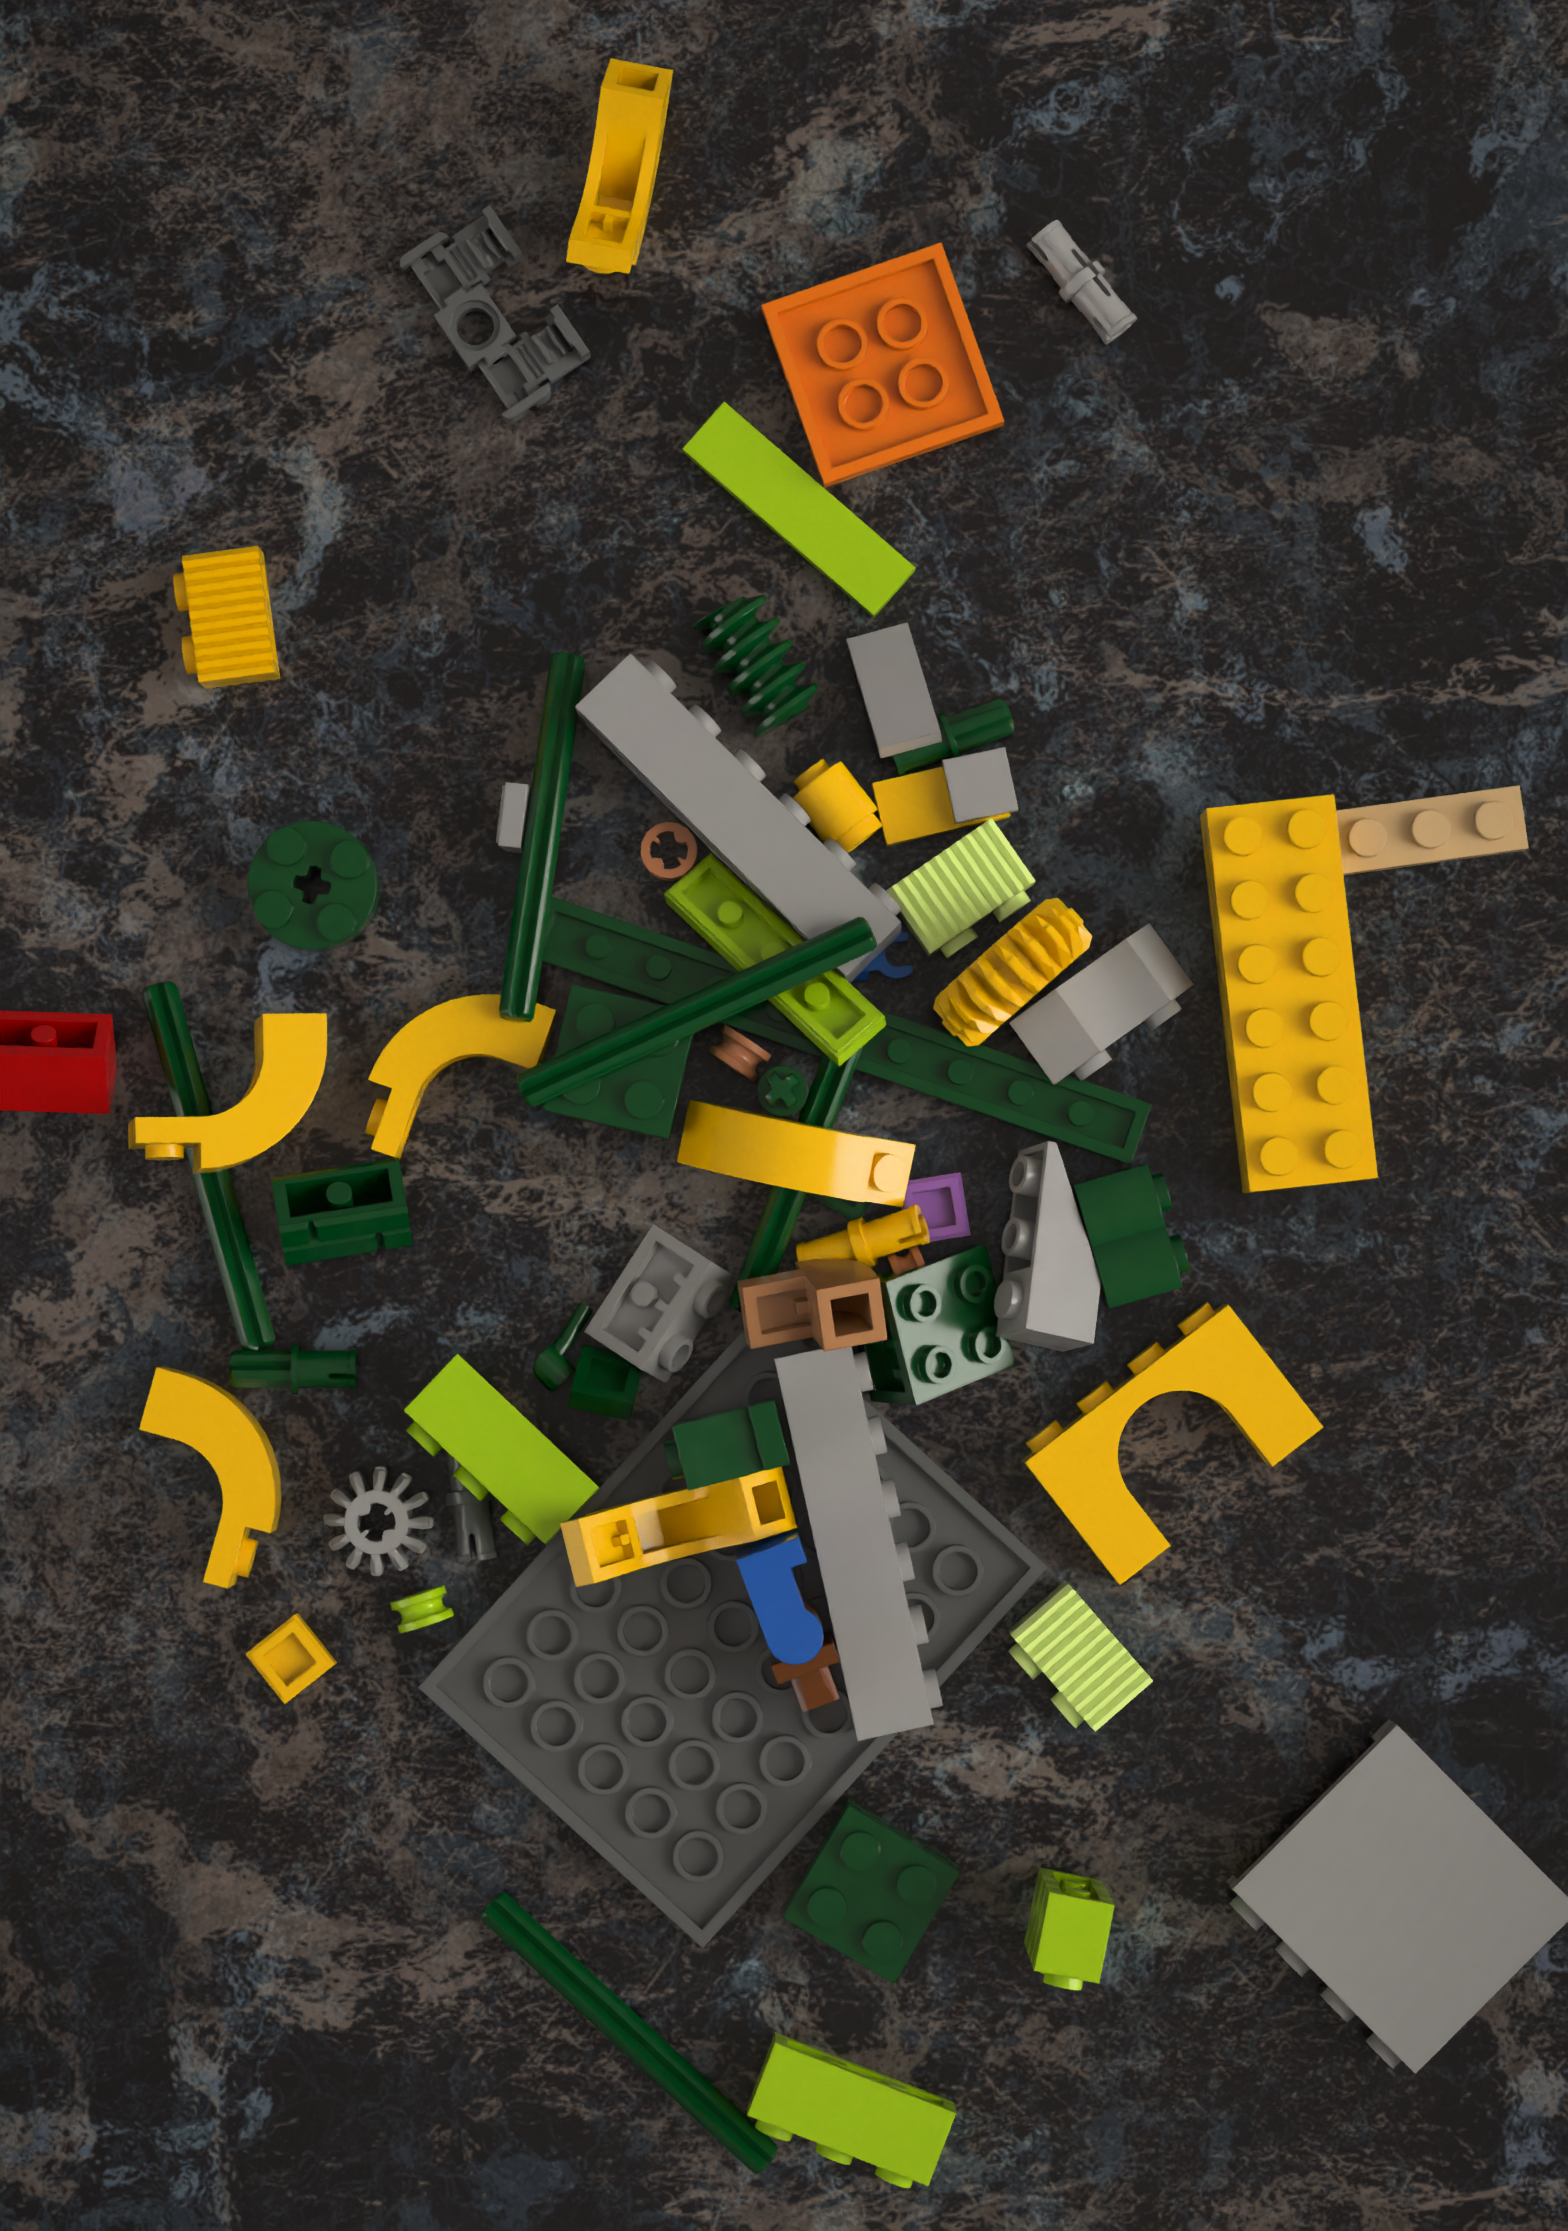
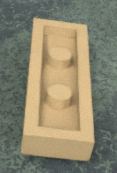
(1432, 830)

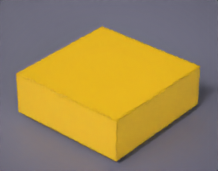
(291, 1658)

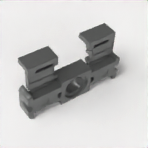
(448, 280)

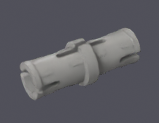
(1081, 281)

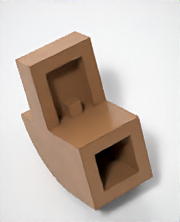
(820, 1299)

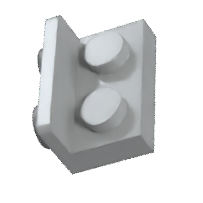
(660, 1304)

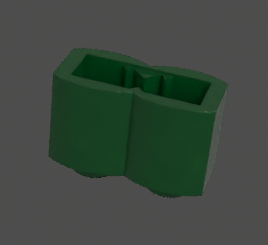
(1130, 1234)

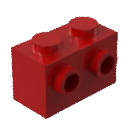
(52, 1067)

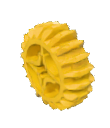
(1012, 971)

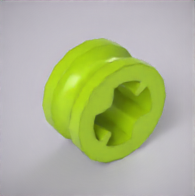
(422, 1609)

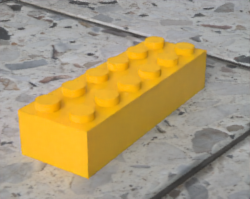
(1288, 993)

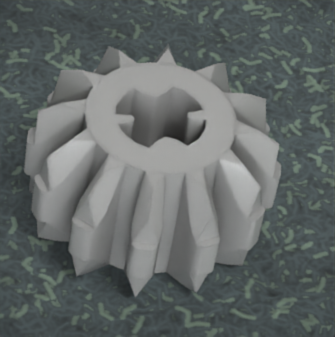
(365, 1504)

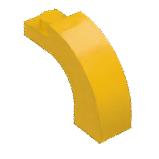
(621, 167)
(439, 1038)
(283, 1085)
(795, 1154)
(239, 1452)
(677, 1525)

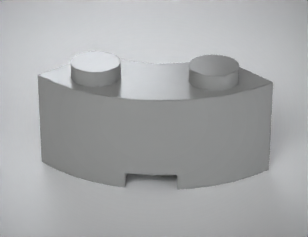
(1102, 1004)

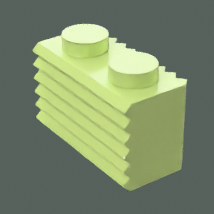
(961, 889)
(1078, 1657)

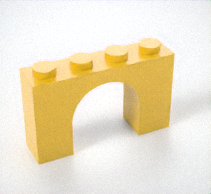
(1081, 1460)

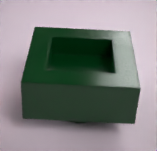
(604, 1384)

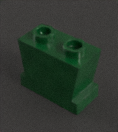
(727, 1444)

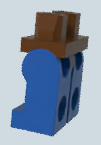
(789, 1620)

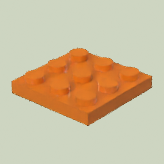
(882, 365)

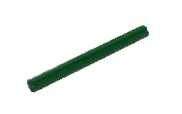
(541, 838)
(696, 1011)
(213, 1188)
(629, 2032)

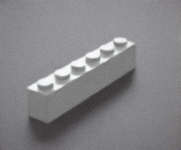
(731, 810)
(855, 1541)

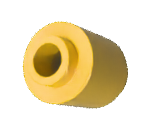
(836, 805)

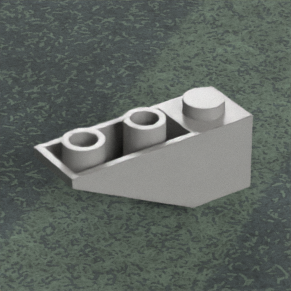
(1049, 1268)

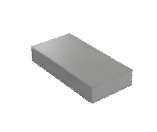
(894, 690)

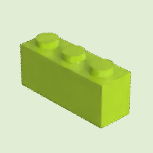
(499, 1452)
(1068, 1928)
(850, 2112)

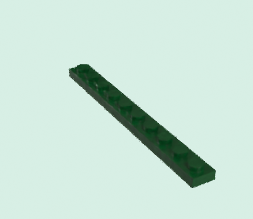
(898, 1053)

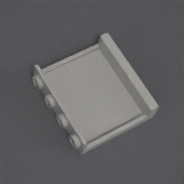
(1401, 1900)

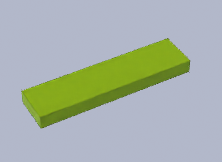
(798, 509)
(749, 932)

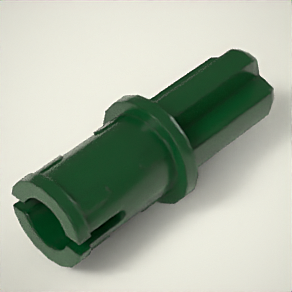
(959, 735)
(782, 1091)
(293, 1368)

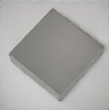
(980, 785)
(513, 816)

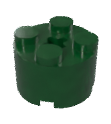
(293, 855)

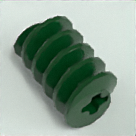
(757, 663)

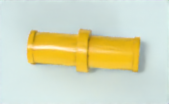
(871, 1239)

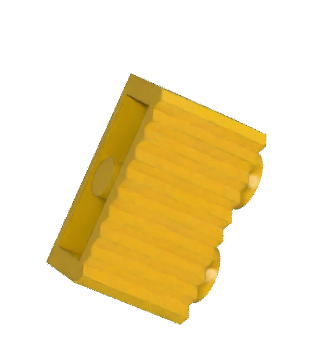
(228, 617)

